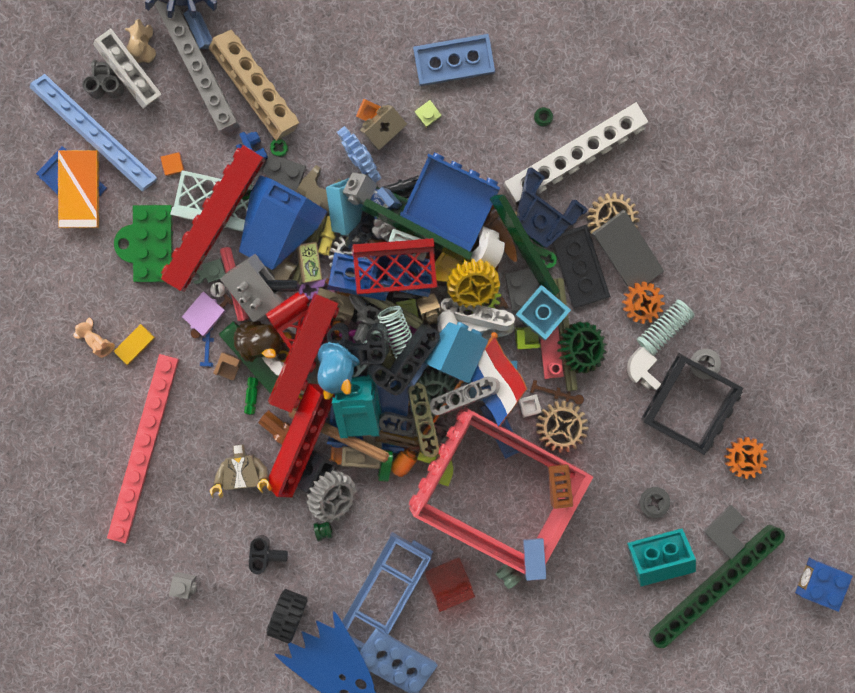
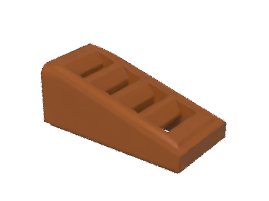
(561, 503)

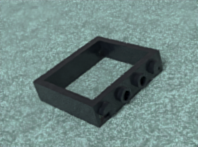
(715, 426)

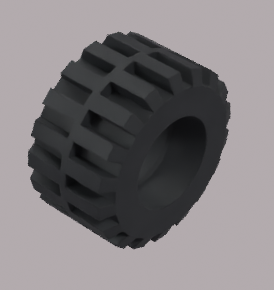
(286, 616)

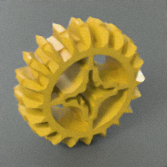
(484, 278)

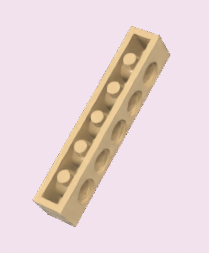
(245, 80)

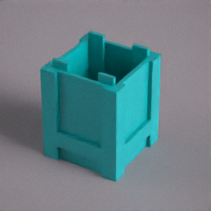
(360, 410)

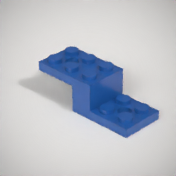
(344, 263)

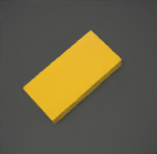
(134, 344)

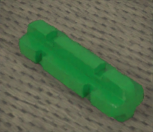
(251, 395)

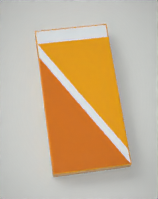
(78, 189)

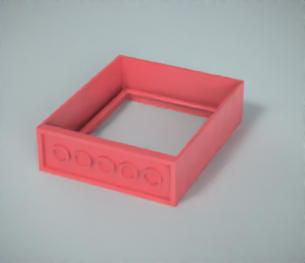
(553, 526)

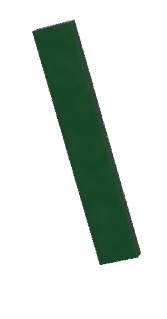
(415, 230)
(524, 243)

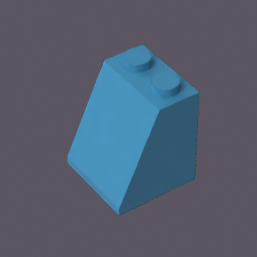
(457, 351)

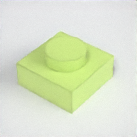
(428, 113)

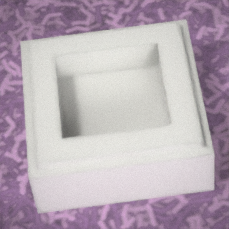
(530, 406)

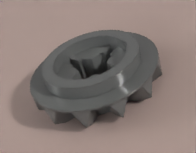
(663, 503)

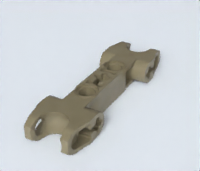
(310, 190)

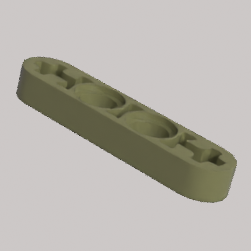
(424, 419)

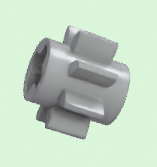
(382, 229)

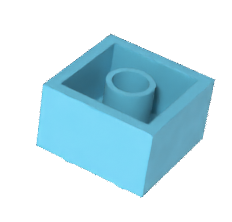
(542, 312)

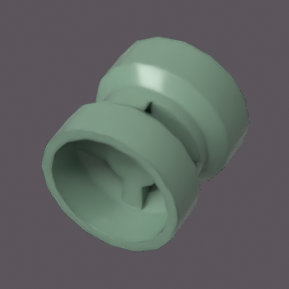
(509, 576)

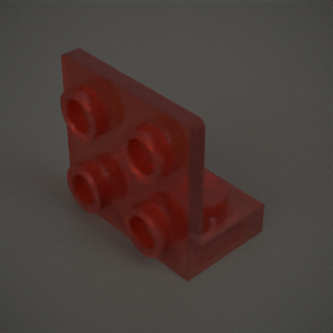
(449, 584)

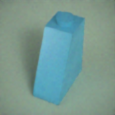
(343, 214)

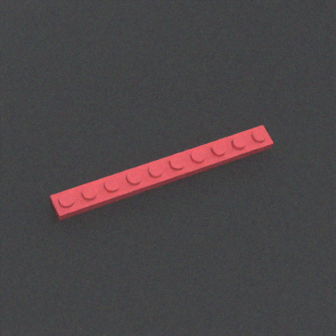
(143, 448)

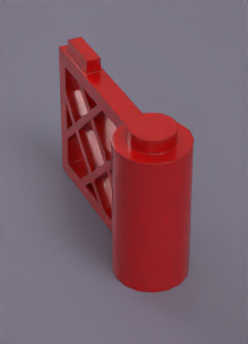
(287, 314)

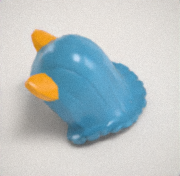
(335, 369)

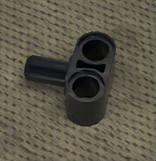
(264, 555)

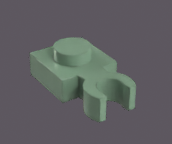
(212, 271)

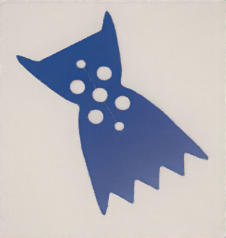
(327, 658)

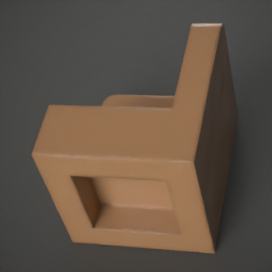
(227, 366)

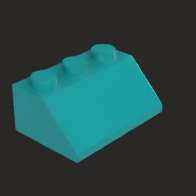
(662, 557)

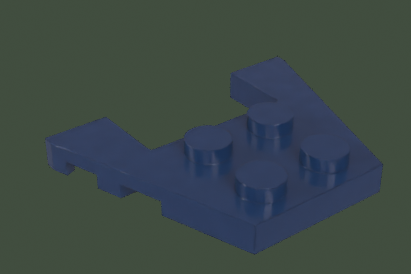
(539, 218)

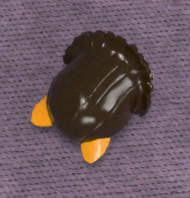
(258, 340)

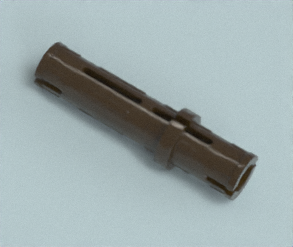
(401, 441)

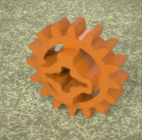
(651, 300)
(752, 453)

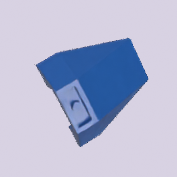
(277, 222)

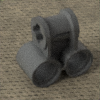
(104, 77)

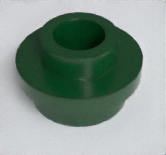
(543, 110)

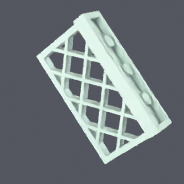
(189, 213)

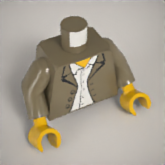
(240, 472)

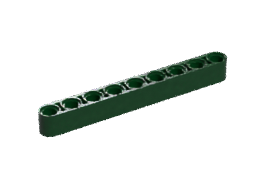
(706, 587)

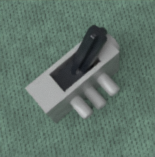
(256, 287)

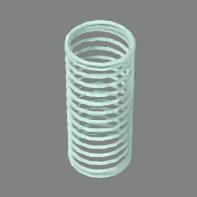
(391, 317)
(670, 328)

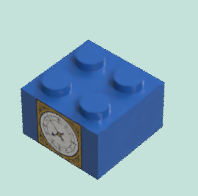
(823, 584)

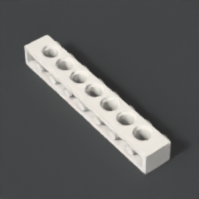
(632, 115)

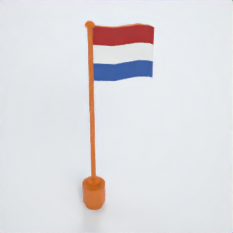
(512, 387)

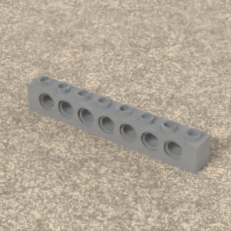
(199, 69)

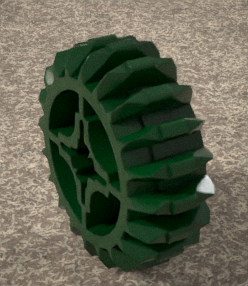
(574, 341)

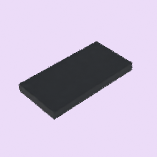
(580, 267)

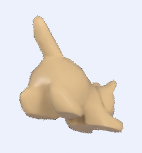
(138, 42)

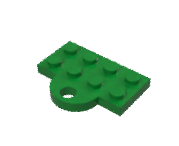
(149, 241)

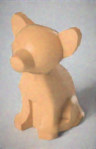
(99, 345)

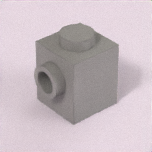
(359, 188)
(183, 585)

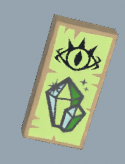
(309, 262)

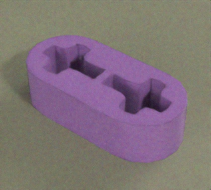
(315, 284)

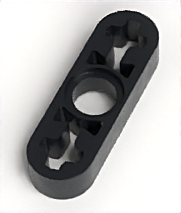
(357, 231)

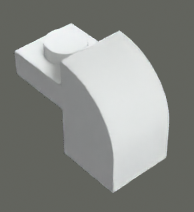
(489, 247)
(639, 365)

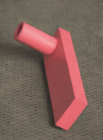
(550, 356)

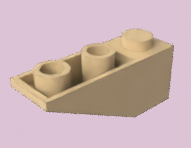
(429, 309)

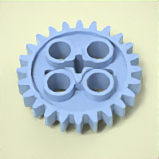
(358, 154)

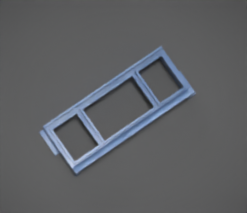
(414, 547)

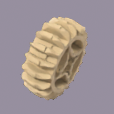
(610, 210)
(554, 431)

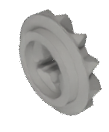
(713, 359)

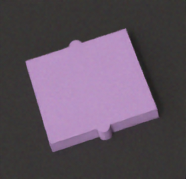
(203, 314)

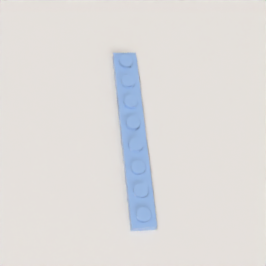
(93, 132)

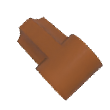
(274, 426)

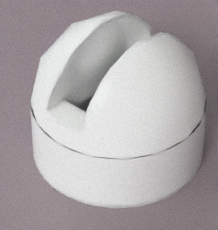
(221, 287)

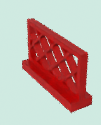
(390, 249)

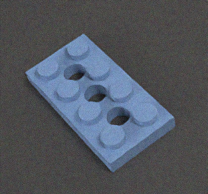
(444, 50)
(397, 650)

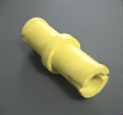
(327, 238)

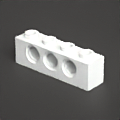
(126, 68)

